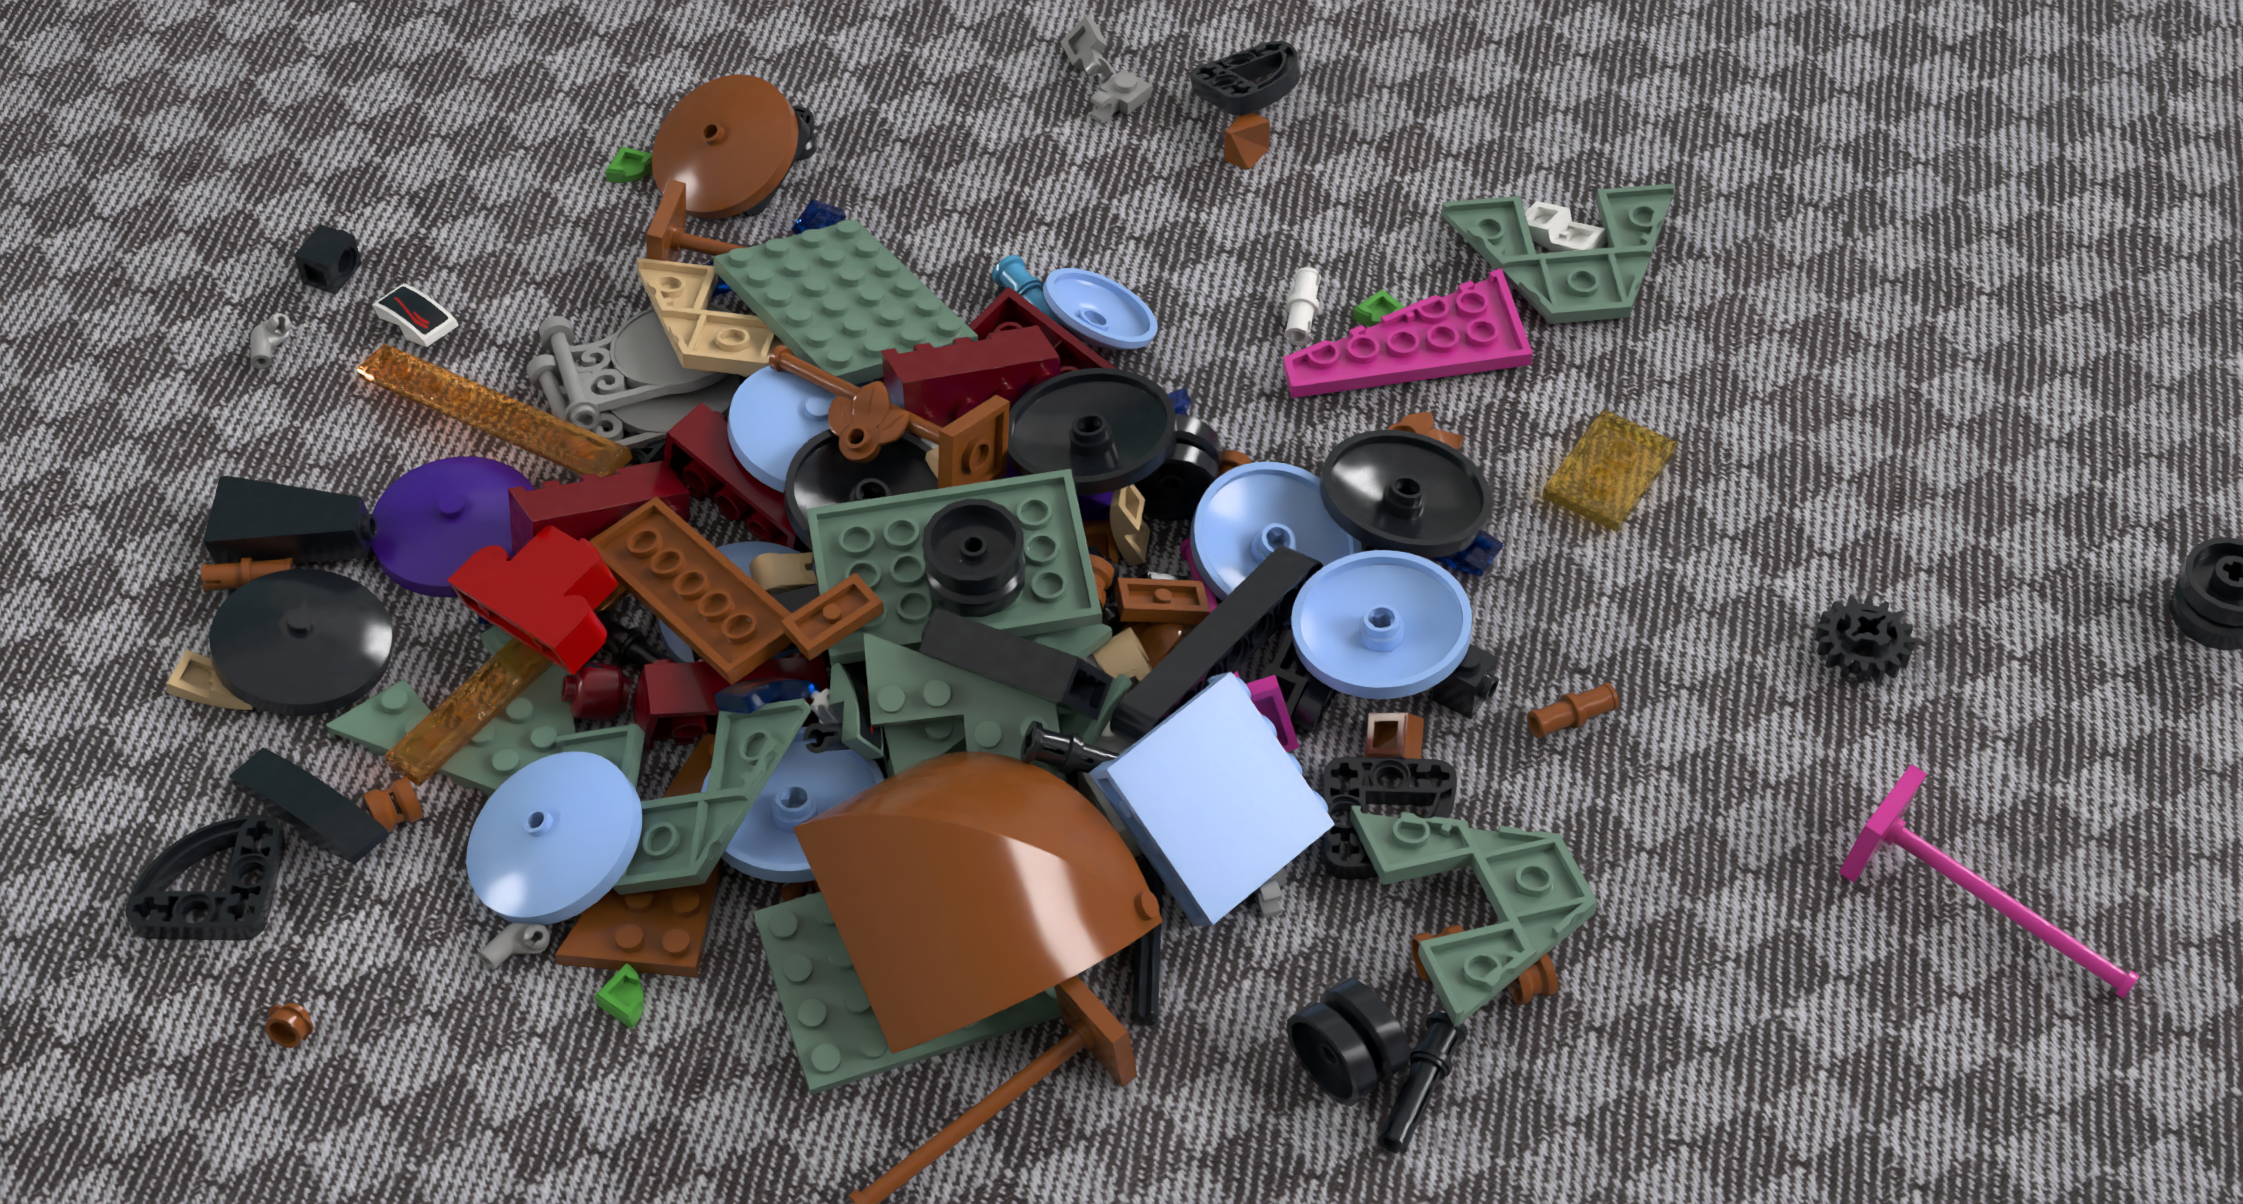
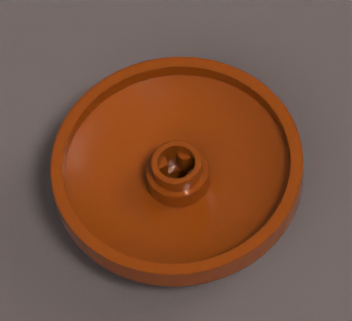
(727, 145)

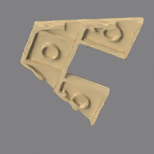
(700, 336)

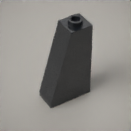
(286, 522)
(1017, 663)

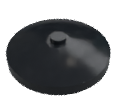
(1098, 424)
(824, 477)
(1405, 493)
(301, 642)

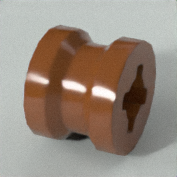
(1536, 980)

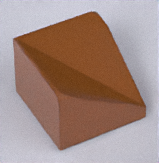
(1246, 140)
(1394, 735)

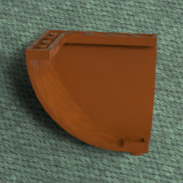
(972, 889)

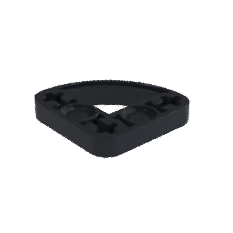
(1228, 79)
(1365, 789)
(223, 906)

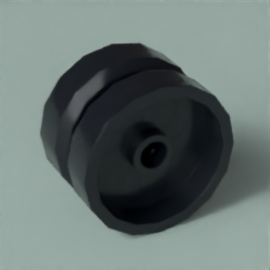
(1185, 475)
(974, 557)
(2210, 594)
(1348, 1041)

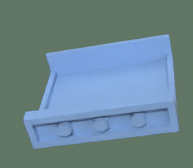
(1214, 800)

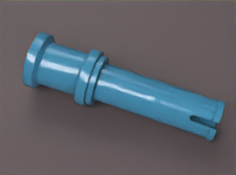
(1012, 273)

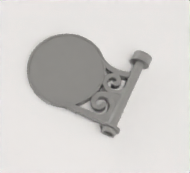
(639, 358)
(649, 417)

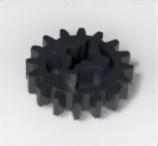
(1864, 639)

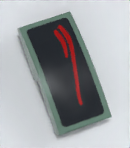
(851, 699)

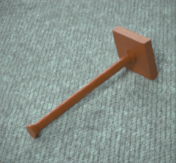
(668, 229)
(969, 448)
(1091, 1028)

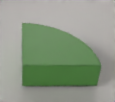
(629, 166)
(1375, 307)
(622, 996)

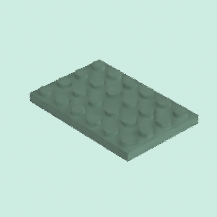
(839, 299)
(884, 547)
(830, 1011)

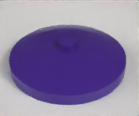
(442, 517)

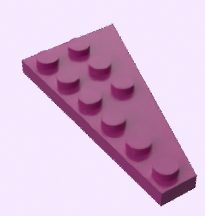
(1426, 340)

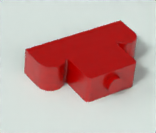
(541, 594)

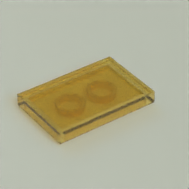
(1610, 470)

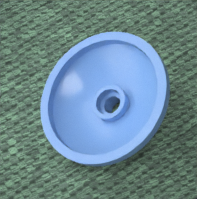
(1099, 310)

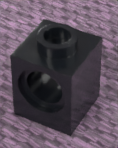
(328, 259)

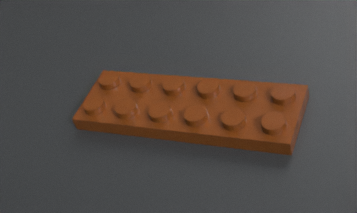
(694, 589)

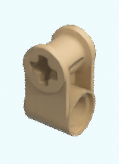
(783, 572)
(1124, 656)

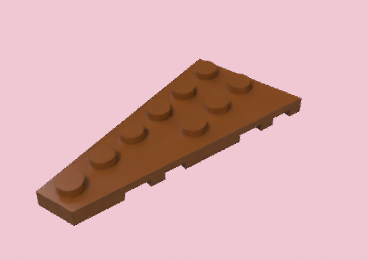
(656, 928)

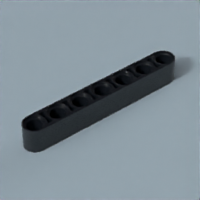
(1217, 643)

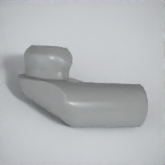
(267, 337)
(515, 940)

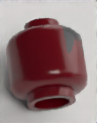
(596, 692)

